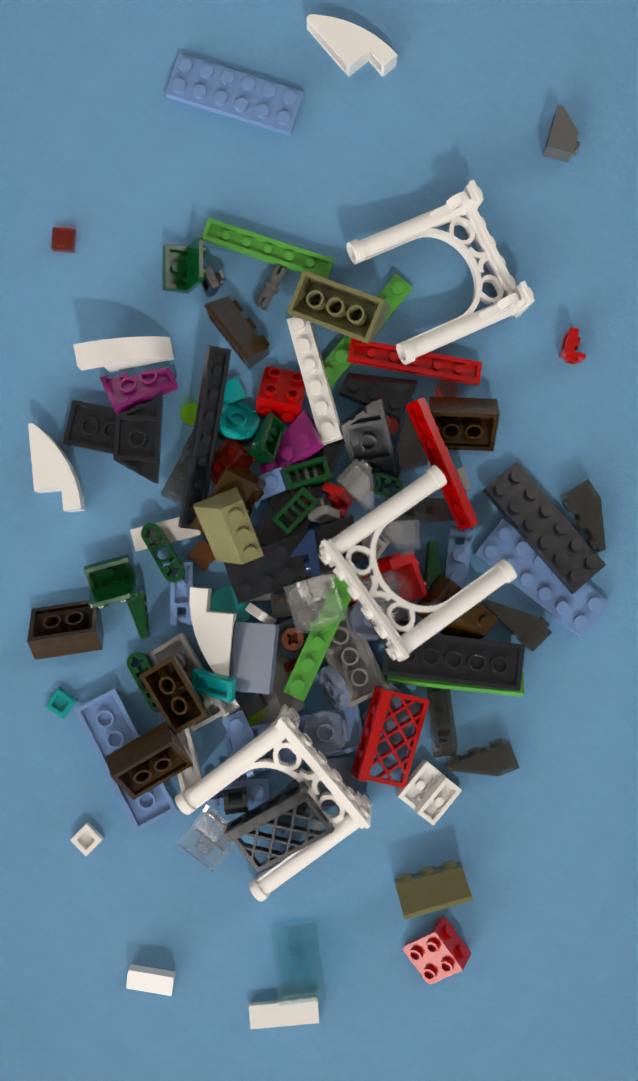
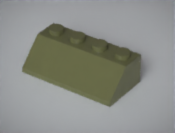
(338, 307)

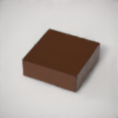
(202, 555)

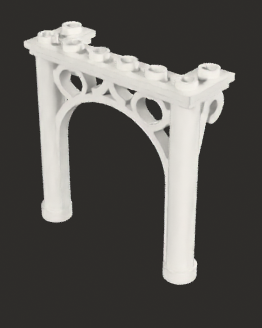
(460, 211)
(441, 614)
(354, 808)

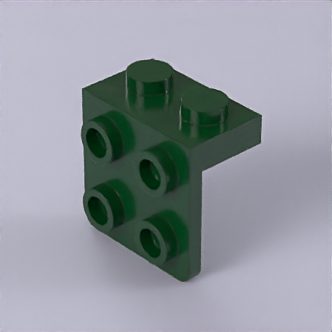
(183, 266)
(110, 581)

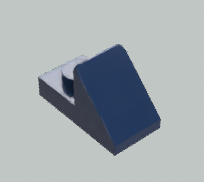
(308, 546)

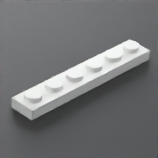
(315, 380)

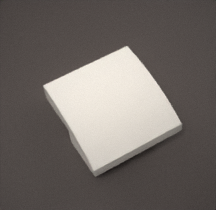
(429, 792)

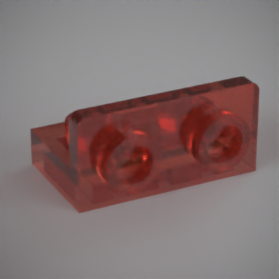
(229, 456)

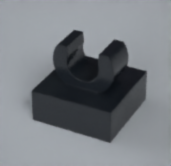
(212, 281)
(235, 800)

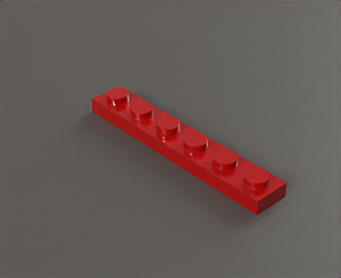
(427, 365)
(439, 456)

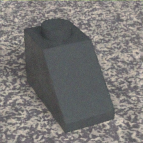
(562, 137)

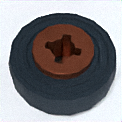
(289, 647)

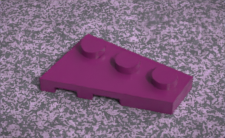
(133, 390)
(296, 444)

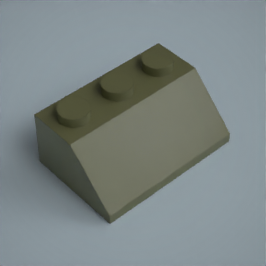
(228, 528)
(432, 889)

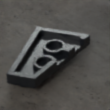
(365, 388)

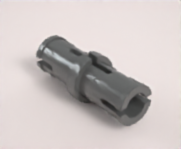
(270, 287)

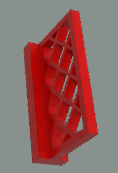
(371, 737)

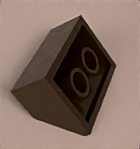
(238, 330)
(466, 422)
(247, 483)
(472, 624)
(65, 630)
(174, 694)
(148, 761)

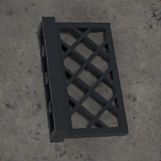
(273, 809)

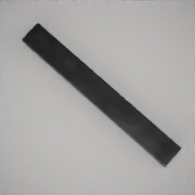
(205, 432)

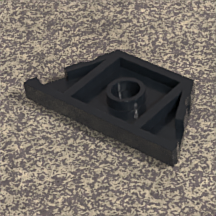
(139, 438)
(370, 439)

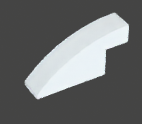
(351, 44)
(123, 352)
(54, 471)
(212, 630)

